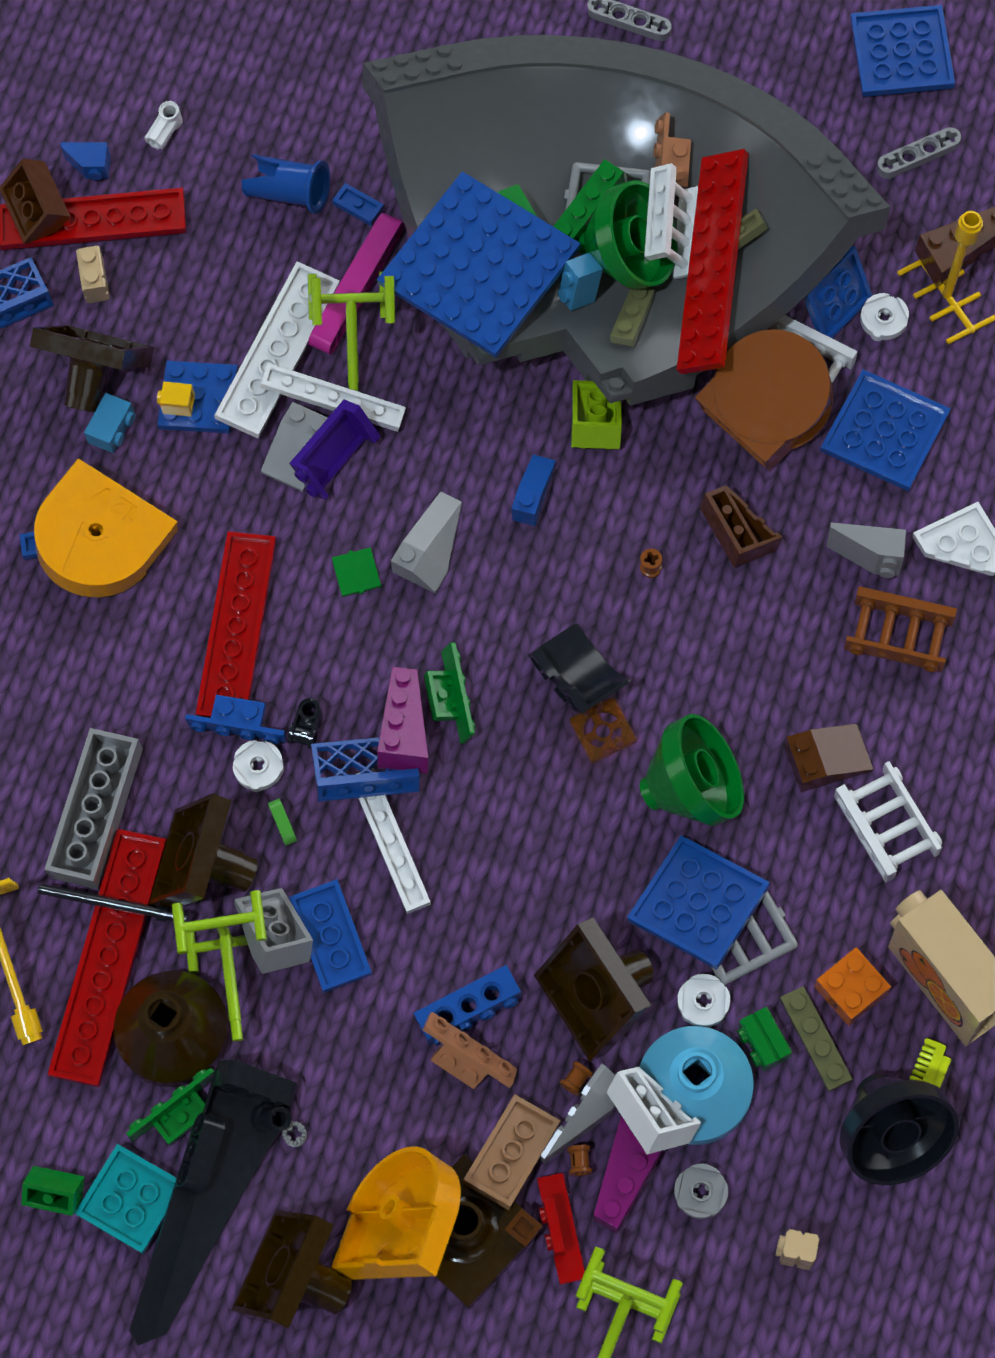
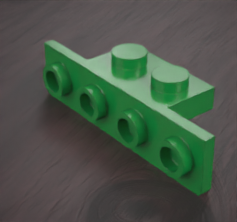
(448, 694)
(176, 1115)

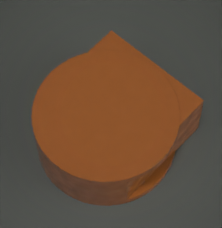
(770, 394)

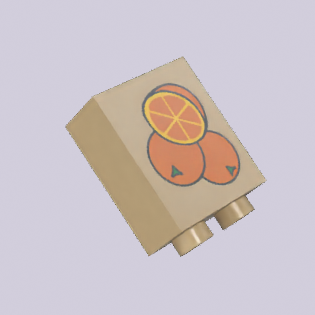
(946, 962)

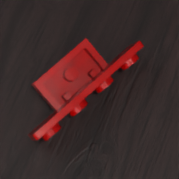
(561, 1228)

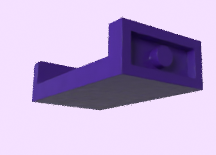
(332, 447)

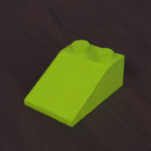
(594, 419)

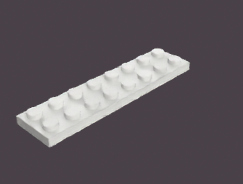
(278, 343)

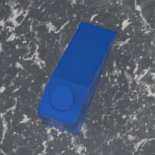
(532, 490)

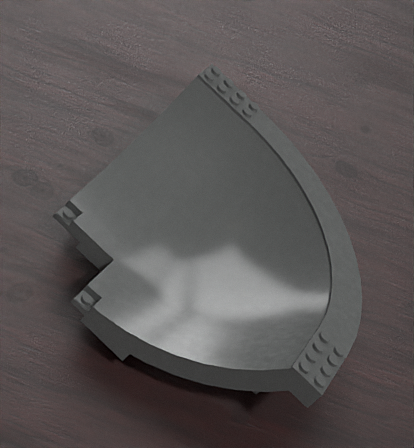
(541, 102)

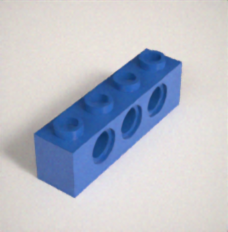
(498, 980)

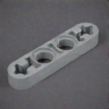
(627, 22)
(918, 152)

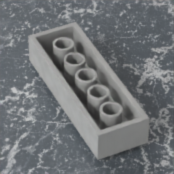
(93, 808)

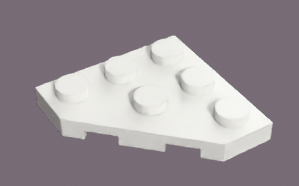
(961, 540)

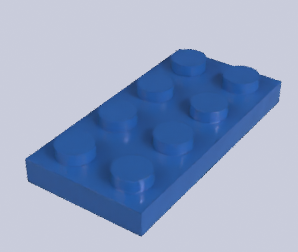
(336, 945)

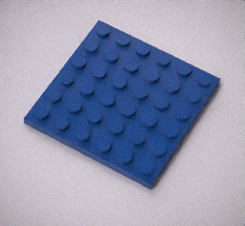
(479, 264)

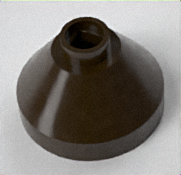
(190, 1042)

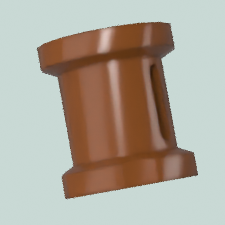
(654, 556)
(576, 1078)
(579, 1160)

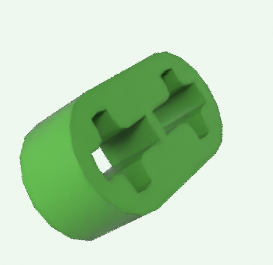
(282, 822)

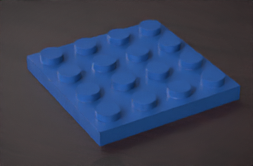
(902, 50)
(885, 430)
(698, 902)

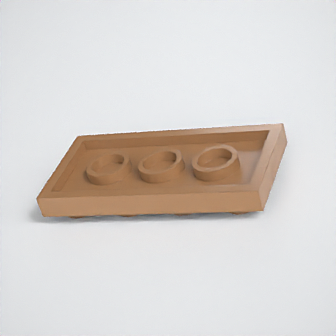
(511, 1152)

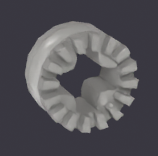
(299, 1140)

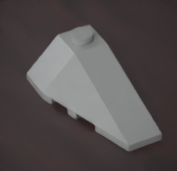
(429, 545)
(582, 1118)

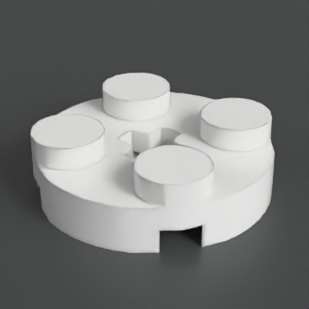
(888, 305)
(258, 779)
(715, 991)

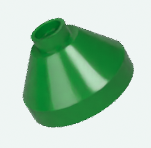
(619, 235)
(694, 773)

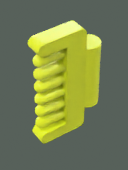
(936, 1067)

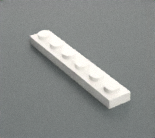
(330, 395)
(395, 852)

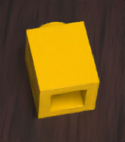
(176, 398)

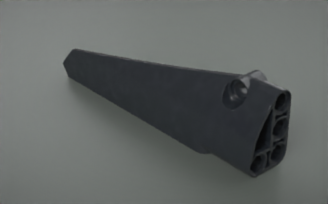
(214, 1172)

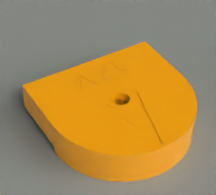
(98, 534)
(400, 1218)

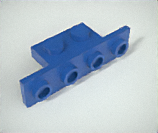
(238, 718)

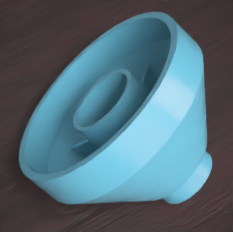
(717, 1101)

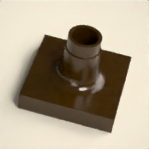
(90, 359)
(197, 857)
(595, 987)
(480, 1258)
(289, 1272)

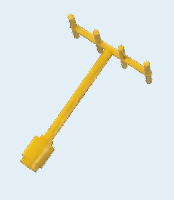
(966, 234)
(25, 1019)

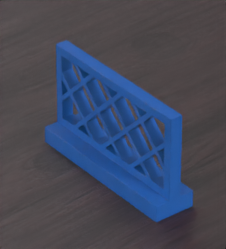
(26, 302)
(362, 784)

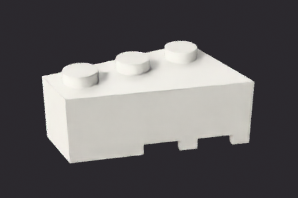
(649, 1113)

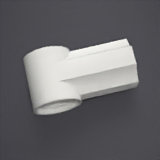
(164, 126)

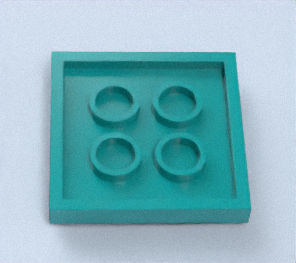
(128, 1199)

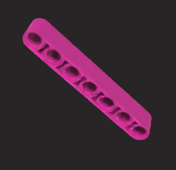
(357, 279)

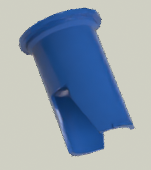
(290, 182)

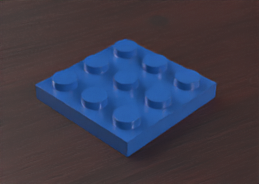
(838, 295)
(210, 386)

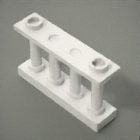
(660, 219)
(837, 352)
(873, 842)

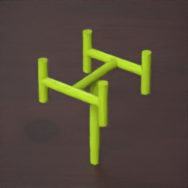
(387, 310)
(187, 945)
(628, 1297)

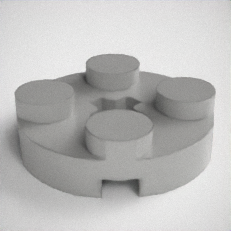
(692, 1178)

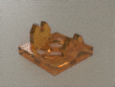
(609, 747)

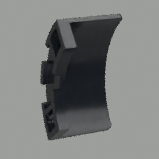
(576, 669)

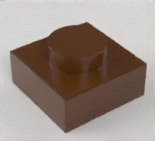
(523, 1228)

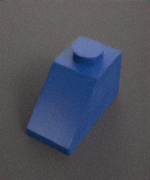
(88, 158)

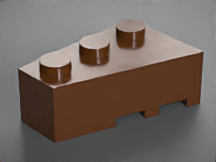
(737, 528)

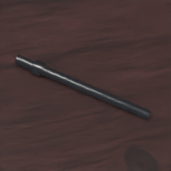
(161, 913)

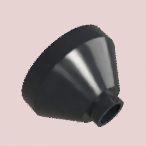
(897, 1129)

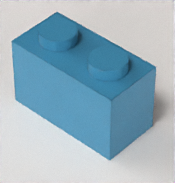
(580, 281)
(110, 423)

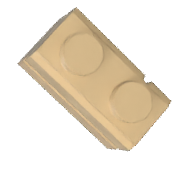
(92, 274)
(797, 1249)

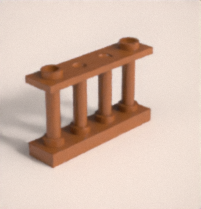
(916, 611)

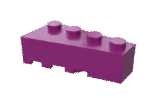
(403, 730)
(624, 1178)

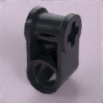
(305, 728)

